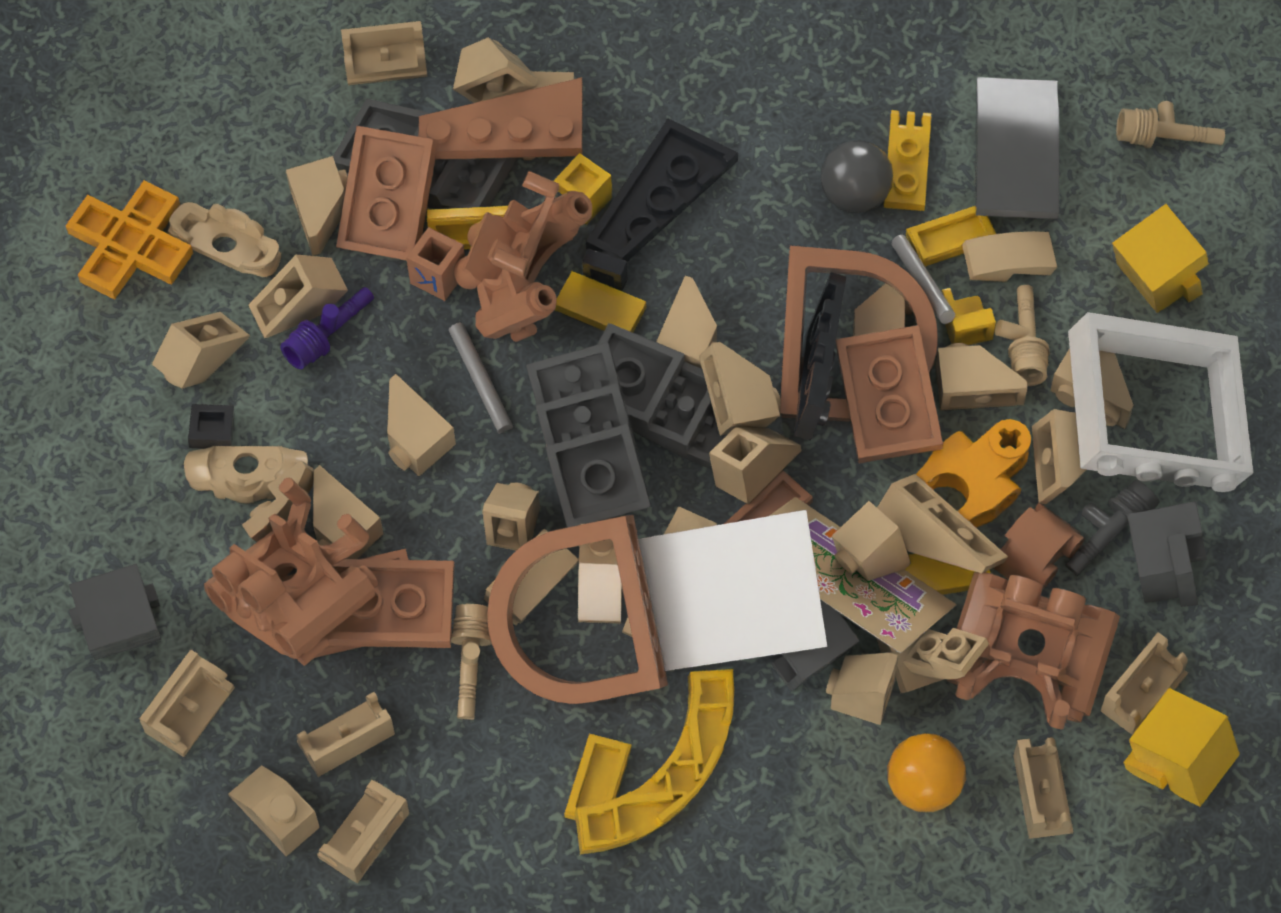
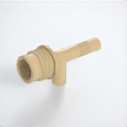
(1143, 127)
(1027, 352)
(470, 631)

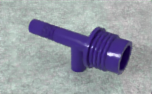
(311, 341)

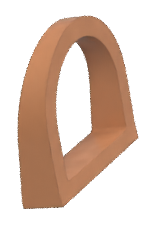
(821, 260)
(638, 605)

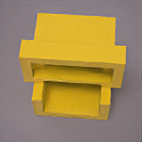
(1161, 259)
(1183, 747)

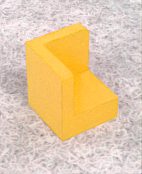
(589, 178)
(971, 320)

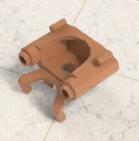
(511, 252)
(308, 606)
(1074, 648)

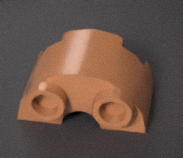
(1037, 543)

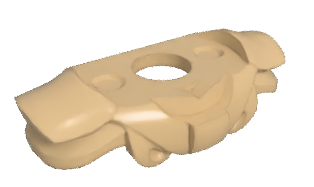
(201, 227)
(215, 470)

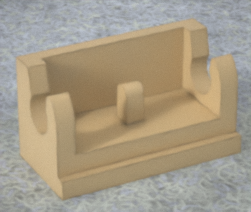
(384, 53)
(539, 581)
(1144, 684)
(186, 703)
(346, 735)
(1042, 789)
(365, 831)

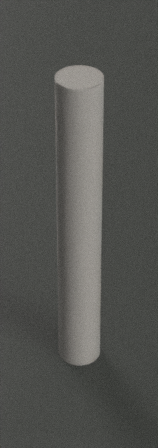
(922, 276)
(480, 378)

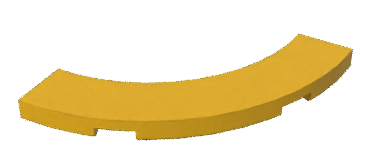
(679, 778)

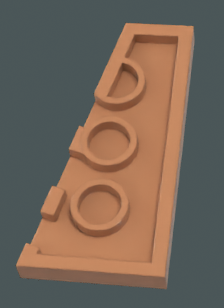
(516, 125)

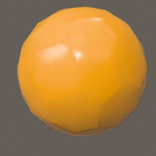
(926, 772)

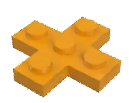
(129, 239)

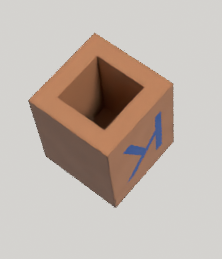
(433, 263)

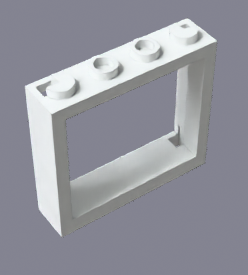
(1171, 344)

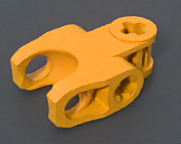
(981, 469)

